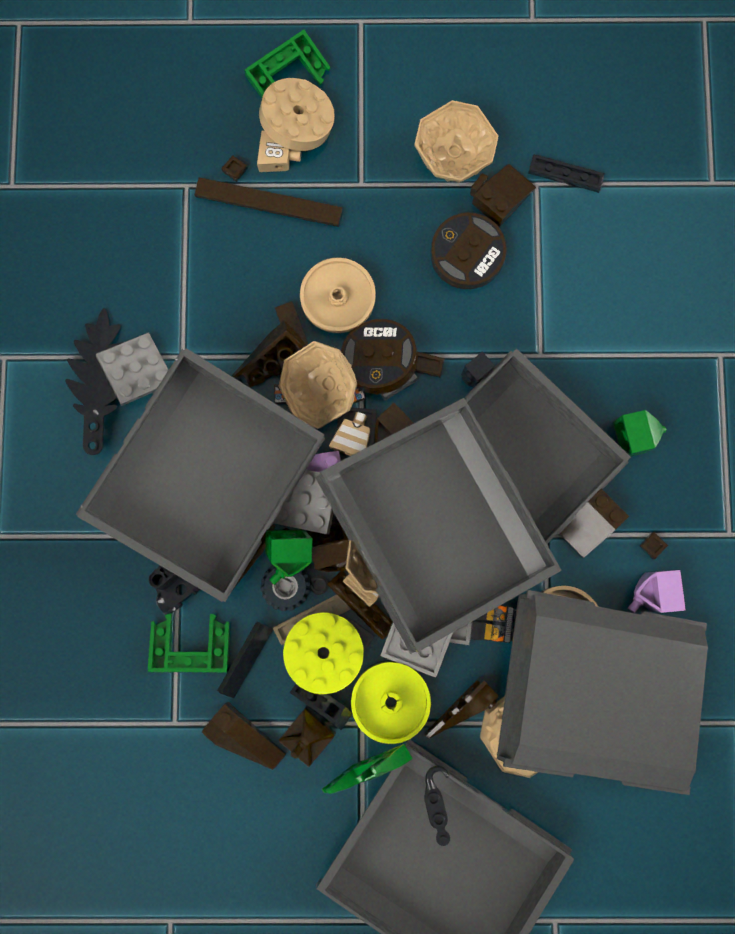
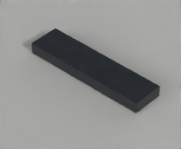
(566, 173)
(245, 660)

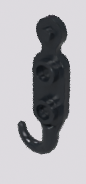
(435, 805)

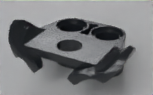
(167, 597)

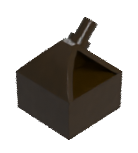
(390, 422)
(330, 549)
(307, 736)

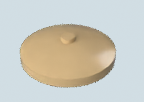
(337, 295)

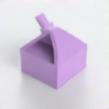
(659, 592)

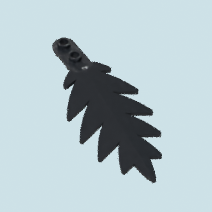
(96, 391)

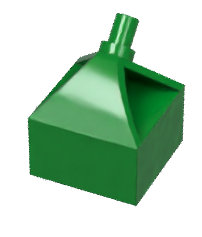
(638, 432)
(288, 551)

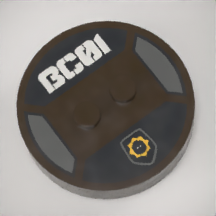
(468, 250)
(381, 355)

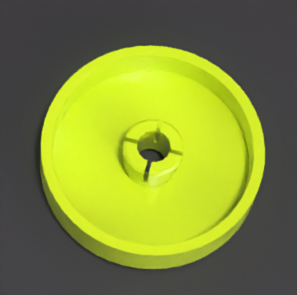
(302, 657)
(393, 723)

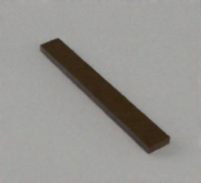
(268, 202)

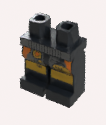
(498, 629)

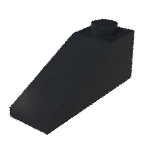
(323, 705)

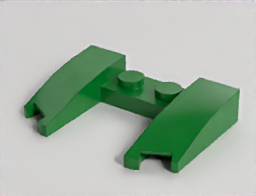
(295, 48)
(165, 661)
(369, 769)

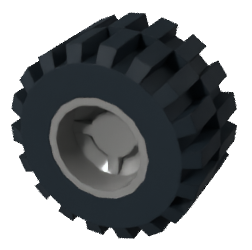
(287, 592)

